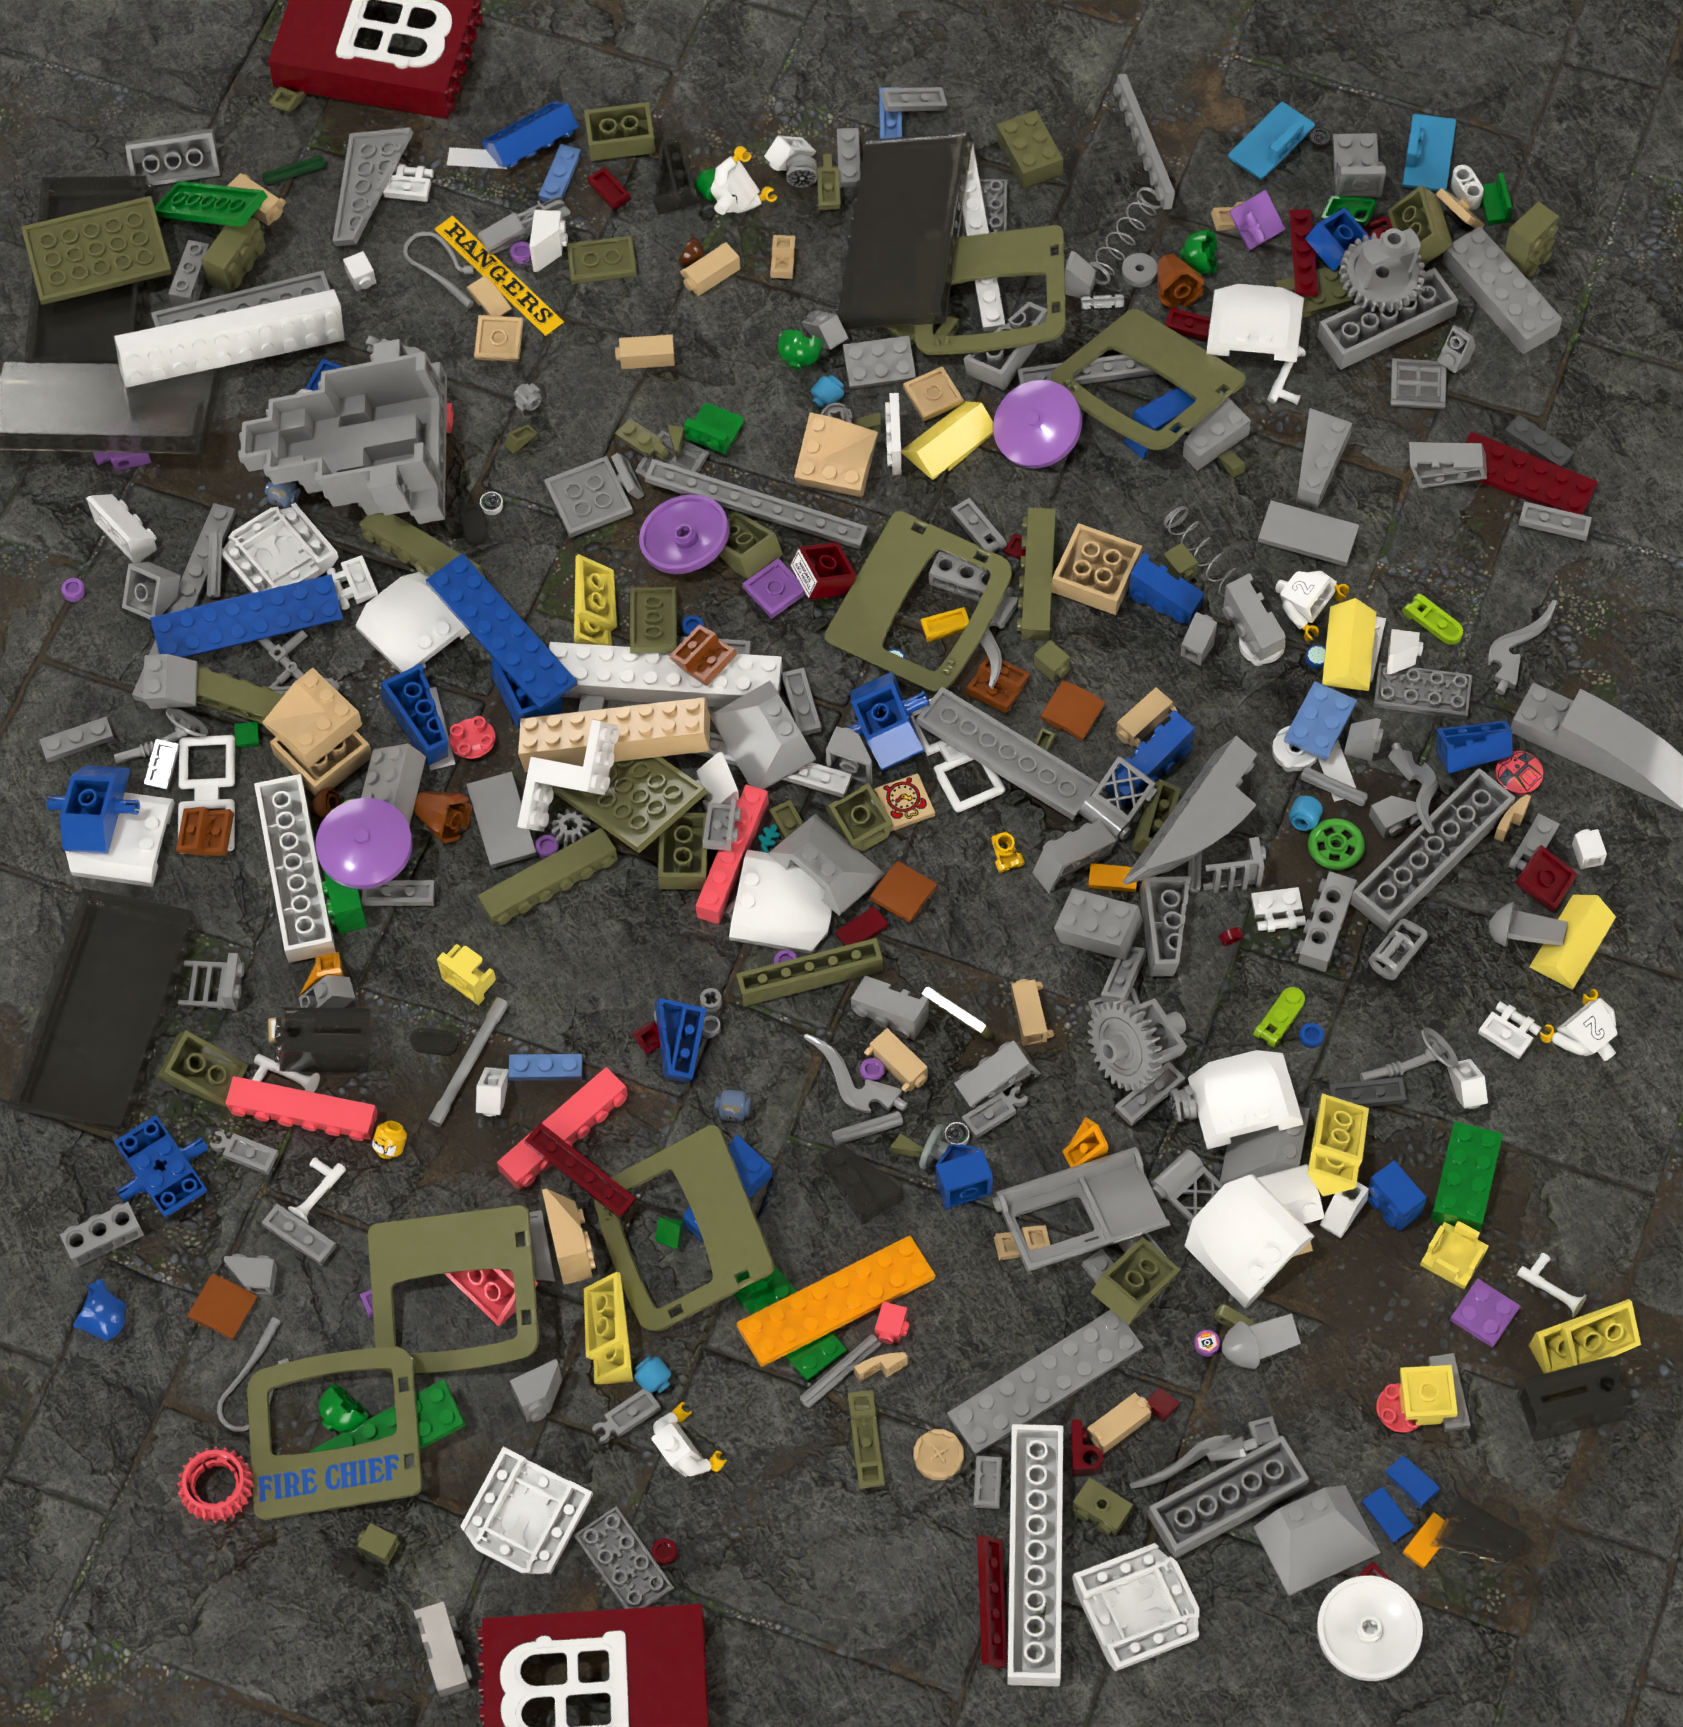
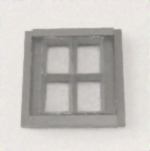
(1418, 384)
(690, 457)

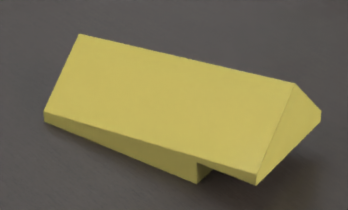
(950, 439)
(594, 603)
(1349, 645)
(1586, 928)
(1337, 1145)
(607, 1331)
(1587, 1338)

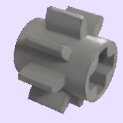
(527, 397)

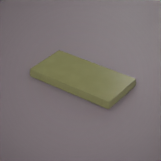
(653, 620)

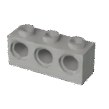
(189, 275)
(953, 579)
(96, 1246)

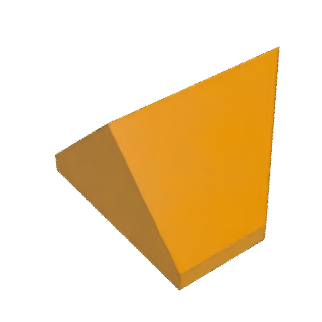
(324, 966)
(1086, 1144)

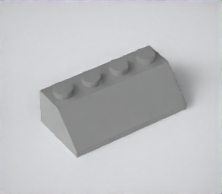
(174, 157)

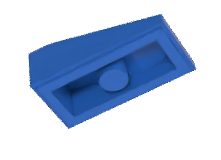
(1413, 1482)

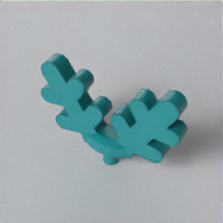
(767, 840)

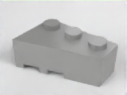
(1216, 434)
(1447, 463)
(890, 1008)
(996, 1074)
(443, 1649)

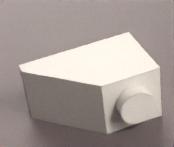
(786, 147)
(1403, 650)
(1468, 1084)
(491, 1091)

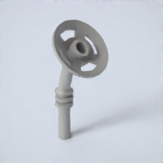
(184, 724)
(1435, 1051)

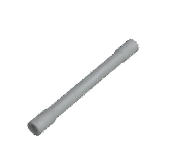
(444, 1104)

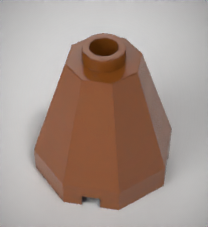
(1177, 282)
(443, 813)

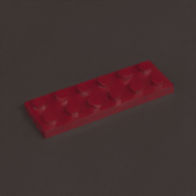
(1534, 477)

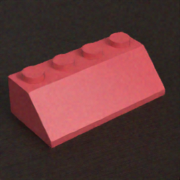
(490, 1290)

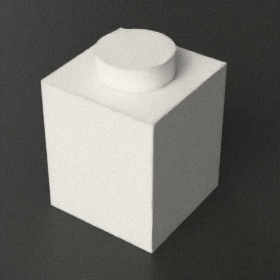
(359, 271)
(1589, 848)

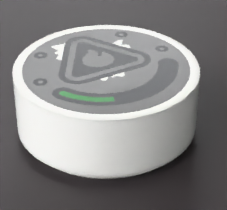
(491, 503)
(957, 1133)

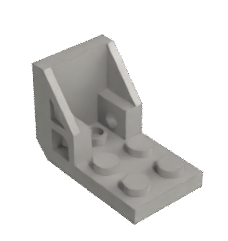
(1357, 165)

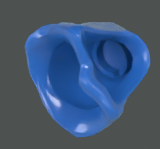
(102, 1313)

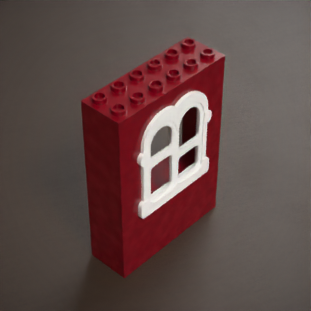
(319, 57)
(653, 1664)

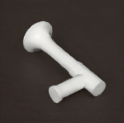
(1277, 389)
(308, 1082)
(332, 1176)
(1532, 1276)

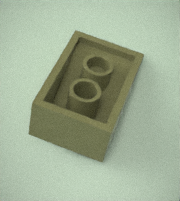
(749, 546)
(200, 1068)
(1135, 1280)

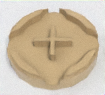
(938, 1454)

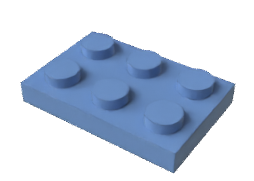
(1320, 720)

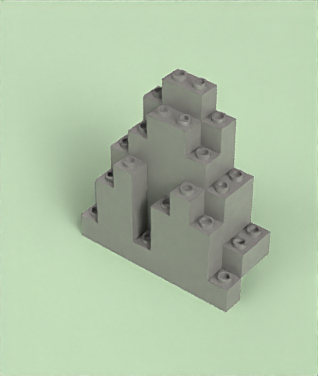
(362, 437)

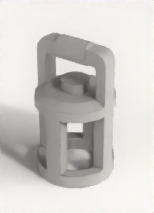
(1402, 944)

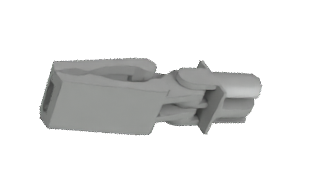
(517, 226)

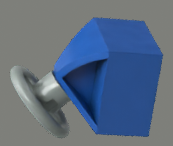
(960, 1169)

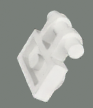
(409, 188)
(359, 580)
(1278, 903)
(1505, 1034)

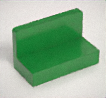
(1496, 202)

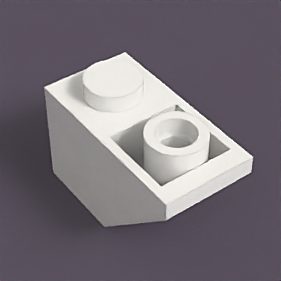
(1344, 1209)

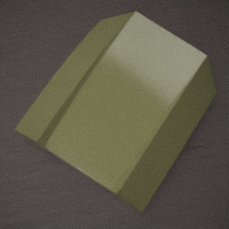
(861, 818)

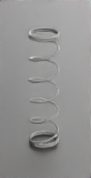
(1097, 264)
(1172, 514)

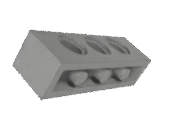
(1319, 955)

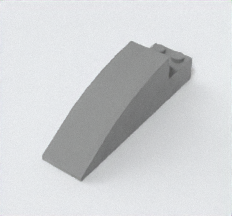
(1603, 741)
(1202, 815)

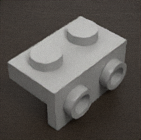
(720, 825)

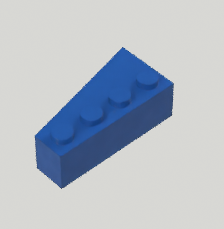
(415, 711)
(1157, 756)
(752, 1170)

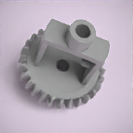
(1384, 269)
(1126, 1041)

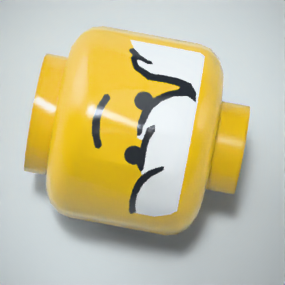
(389, 1139)

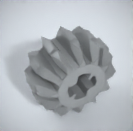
(562, 827)

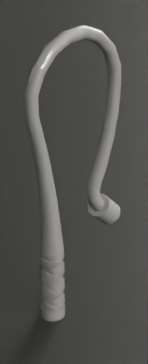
(449, 286)
(260, 1348)

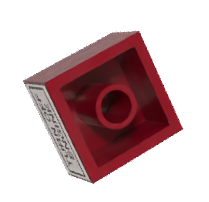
(823, 570)

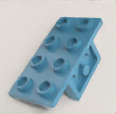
(1271, 141)
(1429, 152)

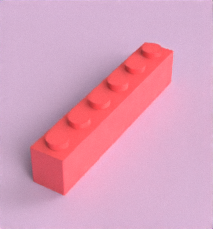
(729, 864)
(301, 1108)
(568, 1122)

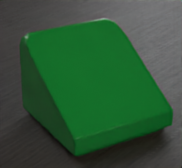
(669, 1231)

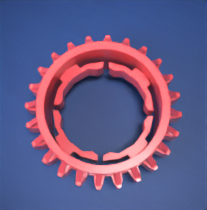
(208, 1460)

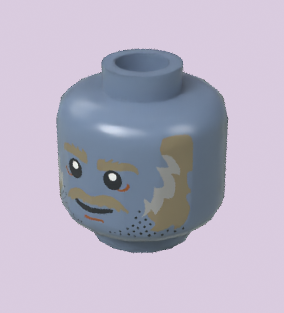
(282, 494)
(733, 1105)

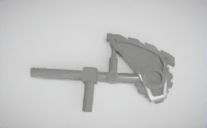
(280, 657)

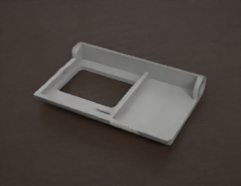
(1112, 1193)

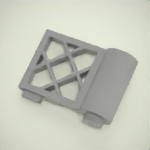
(1112, 816)
(1179, 1177)

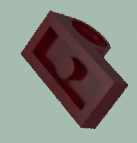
(1081, 1451)

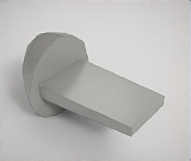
(1524, 926)
(1248, 1344)

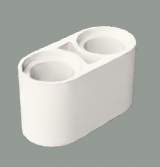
(1469, 188)

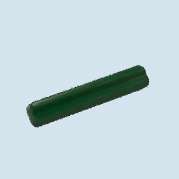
(293, 170)

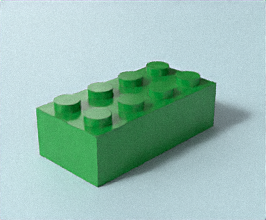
(1466, 1176)

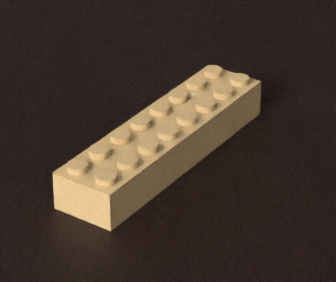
(643, 732)

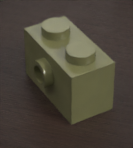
(1102, 1507)

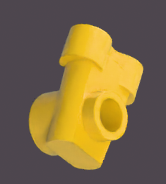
(1008, 857)

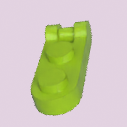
(1434, 620)
(1280, 1016)

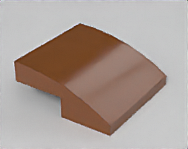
(703, 655)
(1006, 690)
(1072, 709)
(205, 831)
(903, 891)
(221, 1306)

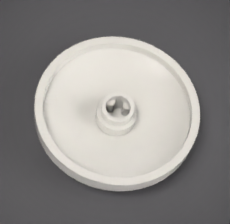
(1369, 1628)

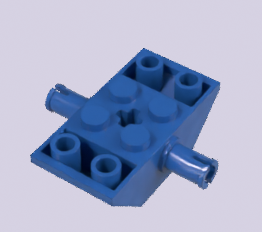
(887, 720)
(92, 808)
(148, 1152)

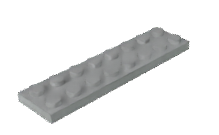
(242, 299)
(1007, 753)
(1044, 1381)

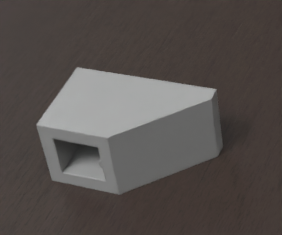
(1079, 276)
(825, 327)
(1457, 349)
(1199, 638)
(1364, 739)
(1393, 815)
(329, 993)
(253, 1274)

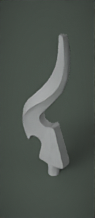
(1002, 615)
(1509, 663)
(1424, 774)
(858, 1098)
(1215, 1448)

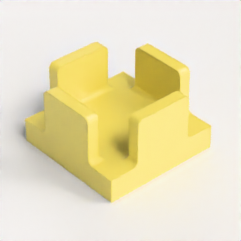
(461, 972)
(1454, 1253)
(1427, 1394)

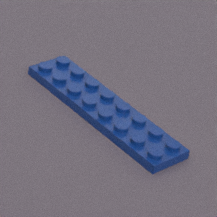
(247, 618)
(501, 632)

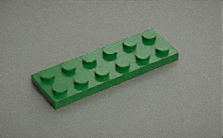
(210, 203)
(808, 1359)
(436, 1419)

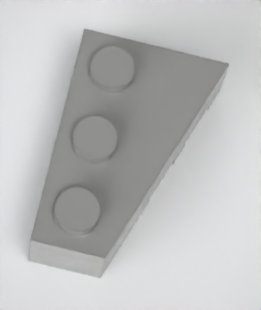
(1251, 619)
(1072, 852)

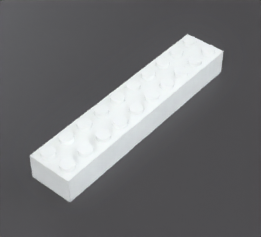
(229, 338)
(656, 678)
(1035, 1555)

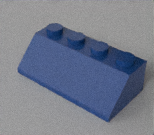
(530, 134)

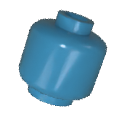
(827, 391)
(1305, 813)
(652, 1375)

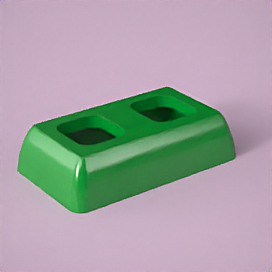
(1353, 206)

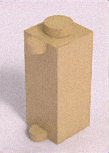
(271, 207)
(711, 269)
(645, 351)
(1144, 717)
(1029, 1011)
(898, 1060)
(1119, 1422)

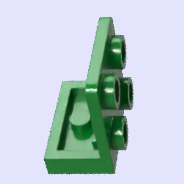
(713, 428)

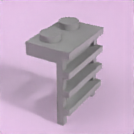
(1251, 872)
(229, 985)

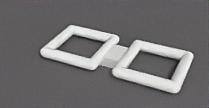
(954, 759)
(208, 790)

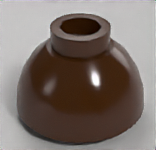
(691, 253)
(325, 802)

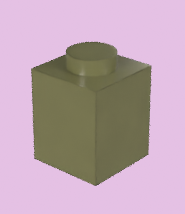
(1180, 563)
(1052, 661)
(378, 1544)

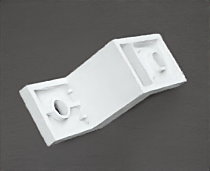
(589, 778)

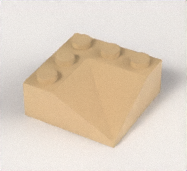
(835, 455)
(1096, 569)
(312, 718)
(330, 769)
(570, 1243)

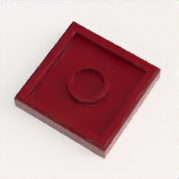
(1546, 878)

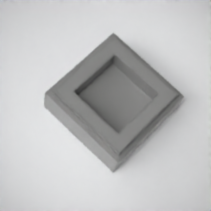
(1263, 1430)

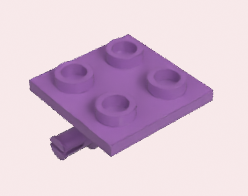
(1256, 220)

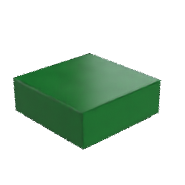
(246, 735)

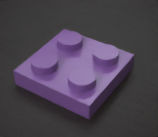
(774, 588)
(1485, 1313)

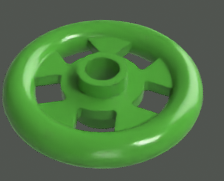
(1338, 826)

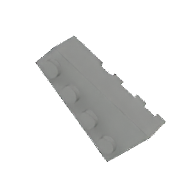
(1001, 365)
(1323, 448)
(1163, 920)

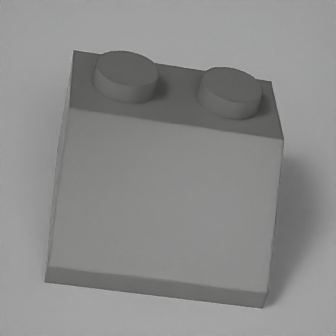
(149, 589)
(169, 681)
(849, 755)
(537, 1390)

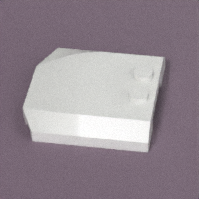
(1256, 321)
(278, 550)
(409, 622)
(133, 845)
(778, 906)
(1244, 1096)
(1245, 1237)
(524, 1514)
(1138, 1605)

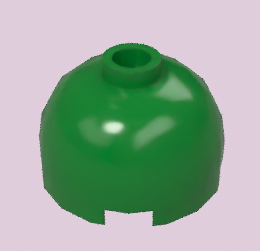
(1200, 251)
(798, 350)
(340, 1411)

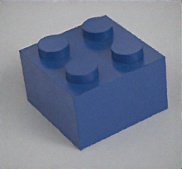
(1333, 236)
(1395, 1196)

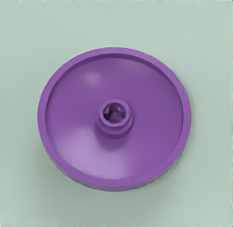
(1037, 424)
(684, 534)
(364, 843)

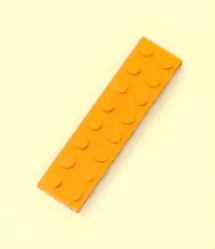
(835, 1301)

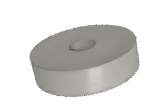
(1139, 278)

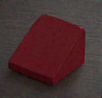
(647, 1037)
(1162, 1404)

